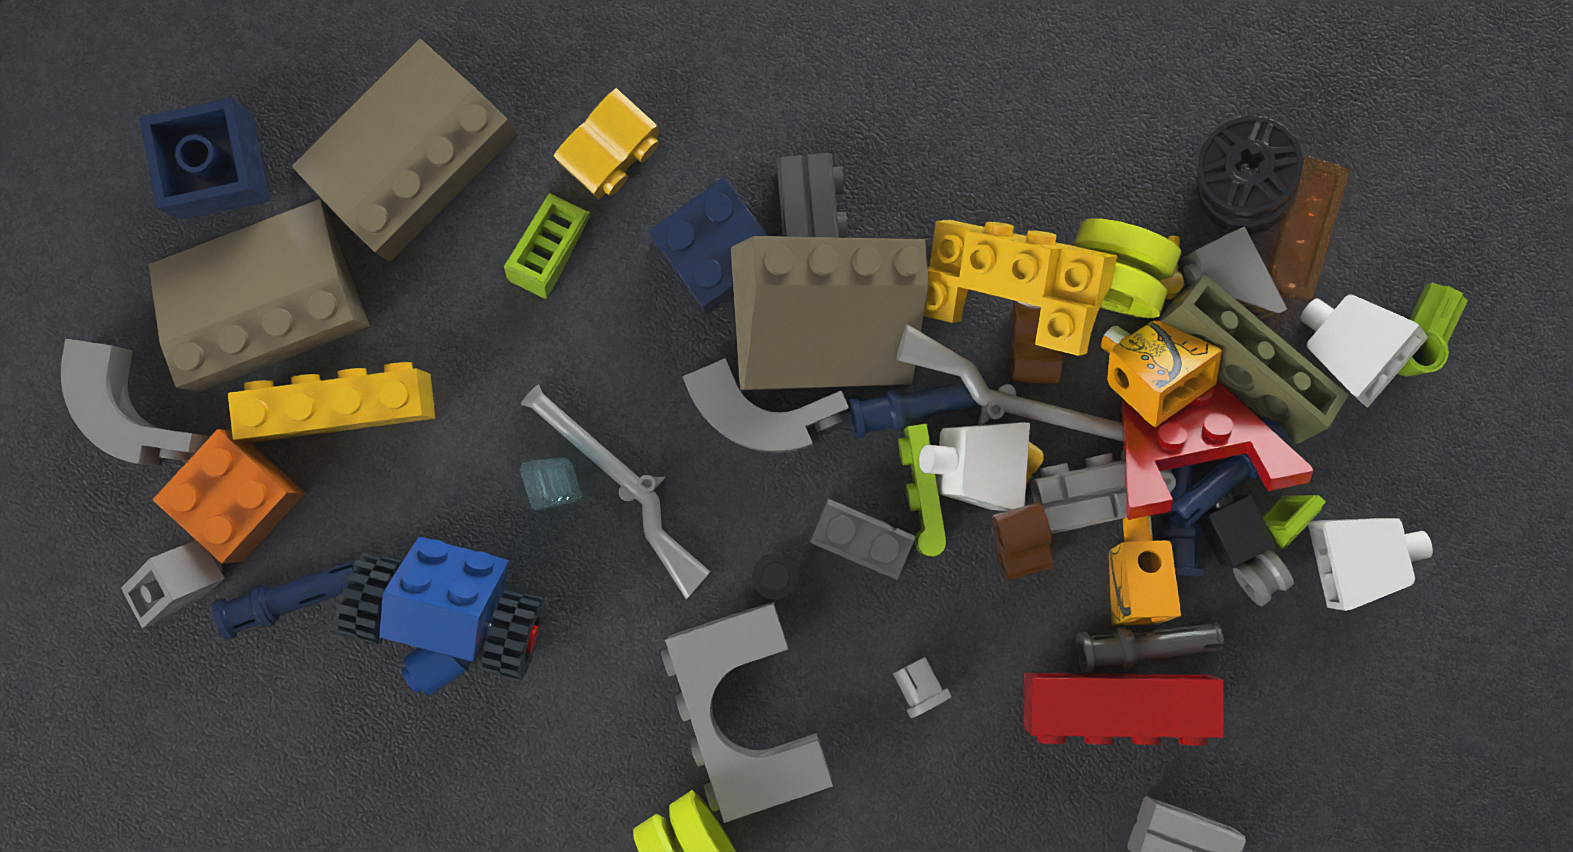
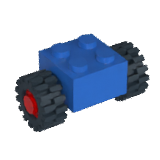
(444, 604)

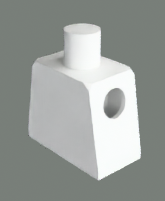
(1361, 343)
(981, 464)
(1365, 558)

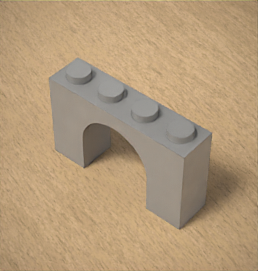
(739, 777)

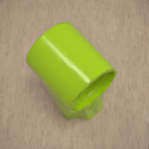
(1437, 315)

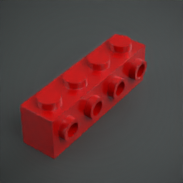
(1123, 706)

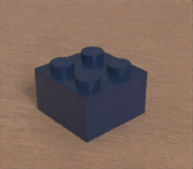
(204, 159)
(700, 241)

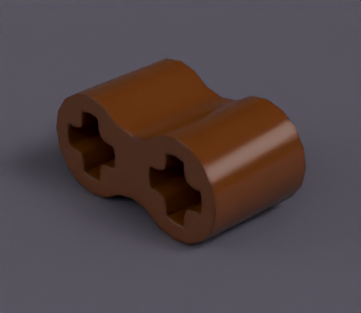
(1029, 361)
(1023, 541)

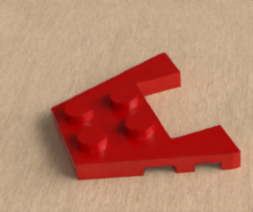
(1202, 431)

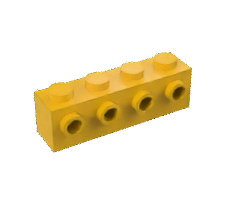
(332, 404)

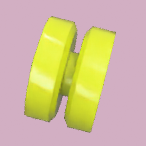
(1139, 266)
(689, 830)

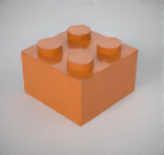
(228, 497)

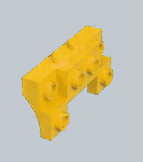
(1028, 269)

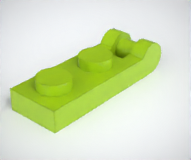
(922, 493)

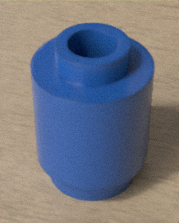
(431, 670)

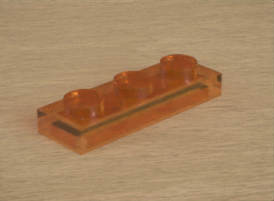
(1307, 229)

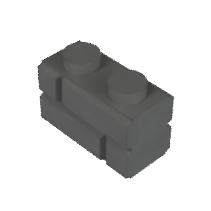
(809, 196)
(862, 539)

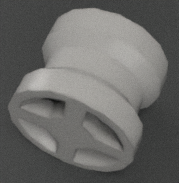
(1263, 577)

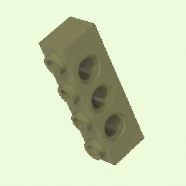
(1257, 361)

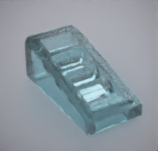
(550, 483)

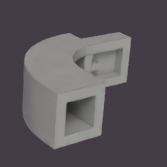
(99, 403)
(743, 423)

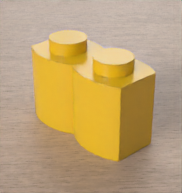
(608, 144)

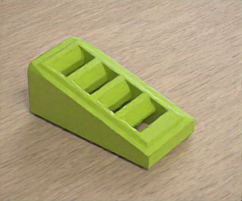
(551, 269)
(1290, 516)

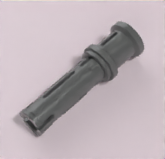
(1128, 647)

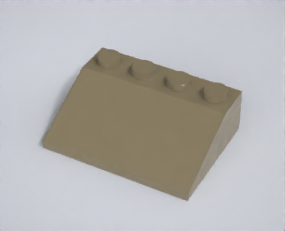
(404, 150)
(254, 298)
(826, 310)

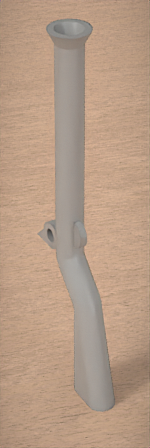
(925, 352)
(680, 564)

